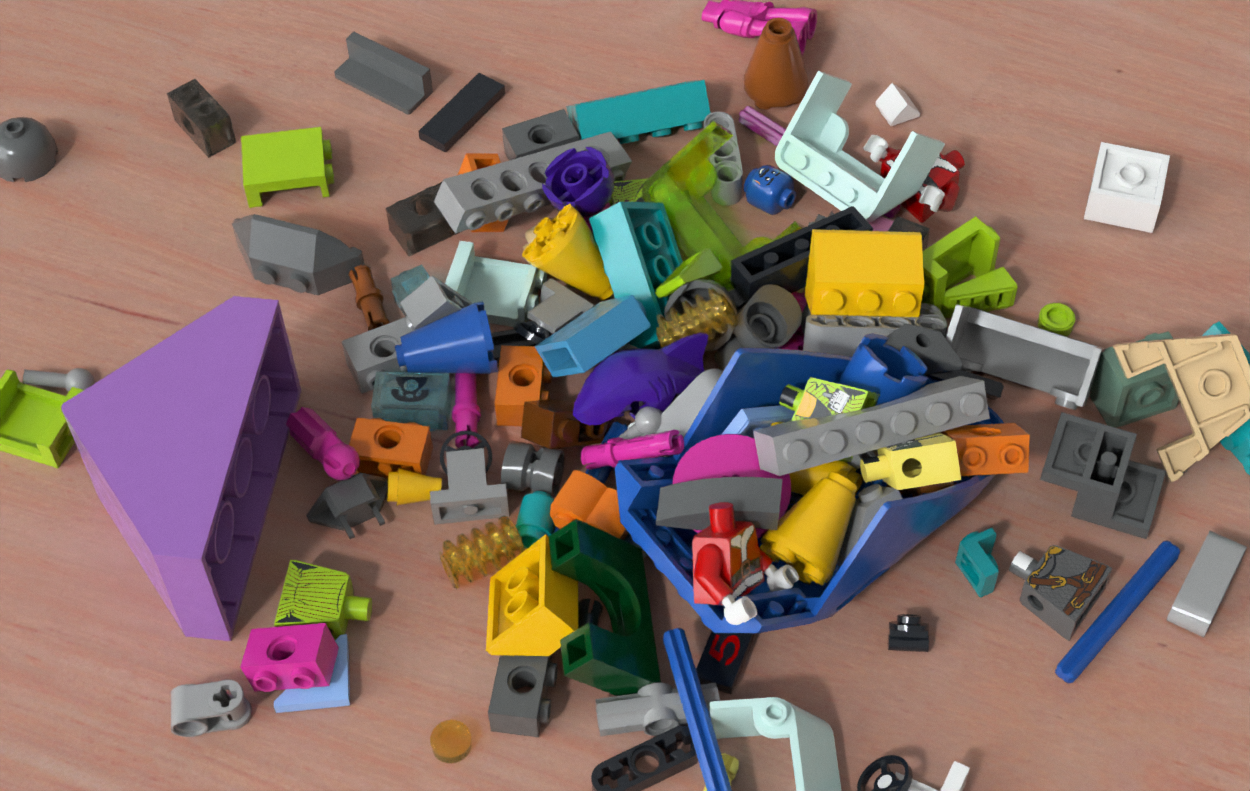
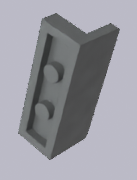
(384, 74)

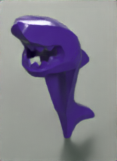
(639, 376)

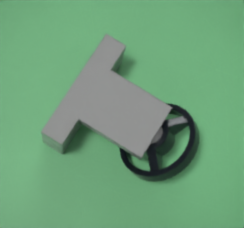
(556, 309)
(468, 492)

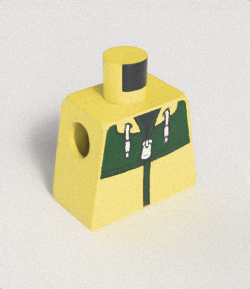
(914, 463)

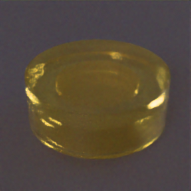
(451, 741)

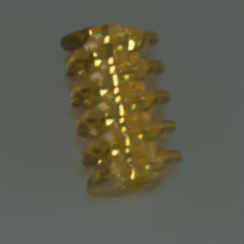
(704, 318)
(481, 550)

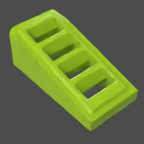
(698, 266)
(986, 292)

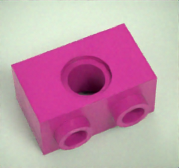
(289, 657)

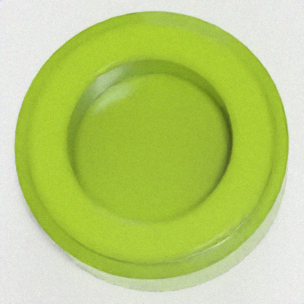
(1057, 318)

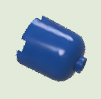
(884, 369)

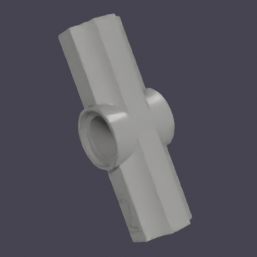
(651, 710)

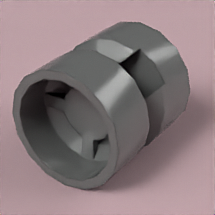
(532, 469)

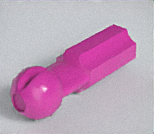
(322, 444)

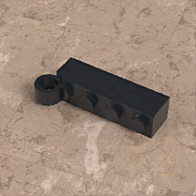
(787, 258)

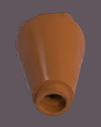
(776, 69)

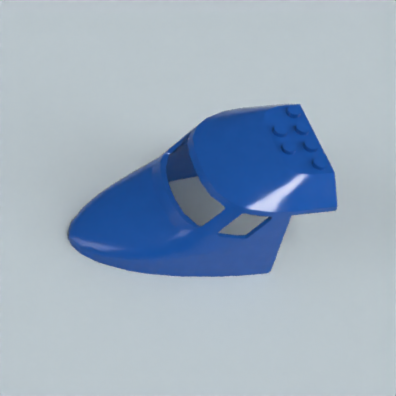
(757, 380)

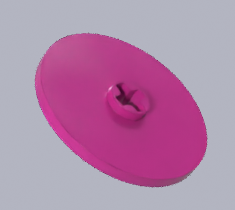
(728, 457)

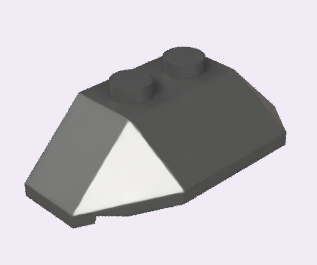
(294, 255)

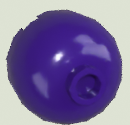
(579, 180)

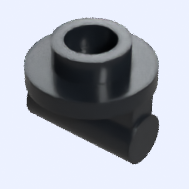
(908, 634)

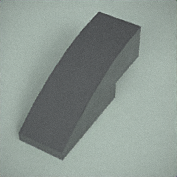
(688, 502)

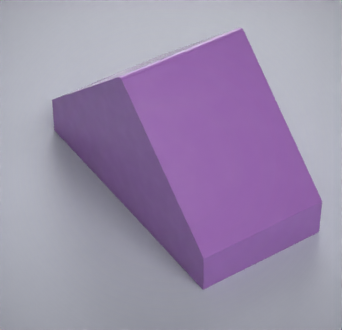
(191, 454)

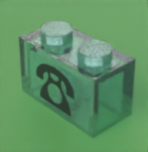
(413, 398)

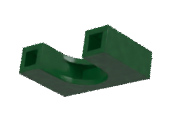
(615, 571)

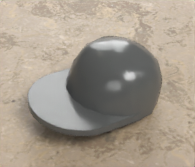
(768, 318)

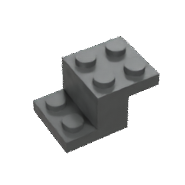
(1098, 466)

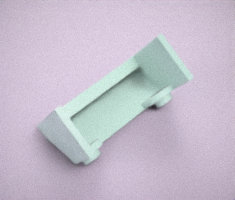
(815, 156)
(773, 717)

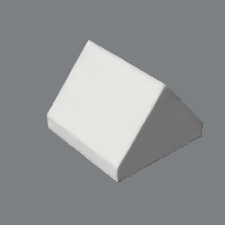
(896, 106)

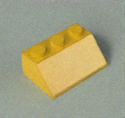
(865, 273)
(530, 605)

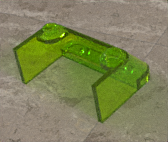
(695, 224)

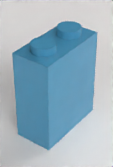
(593, 336)

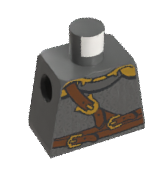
(1060, 587)

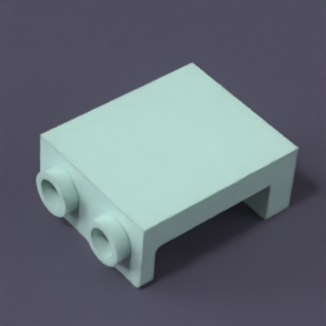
(503, 286)

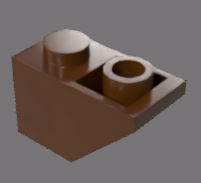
(554, 426)

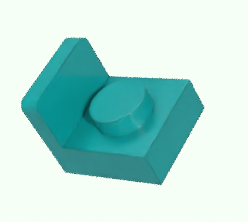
(976, 561)

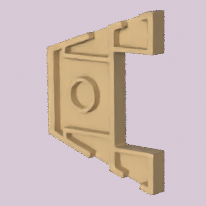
(1210, 384)

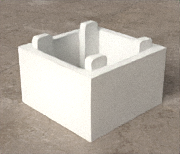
(1127, 187)

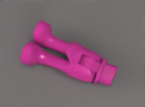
(750, 18)

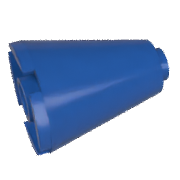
(450, 344)

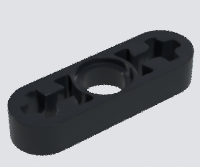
(678, 762)

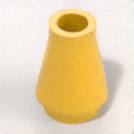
(410, 487)

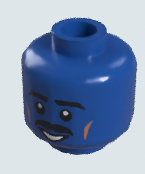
(769, 189)

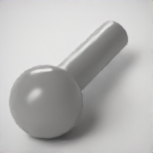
(76, 378)
(646, 423)

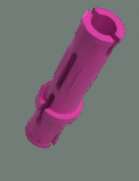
(466, 411)
(635, 448)

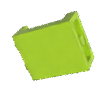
(285, 162)
(962, 253)
(33, 421)

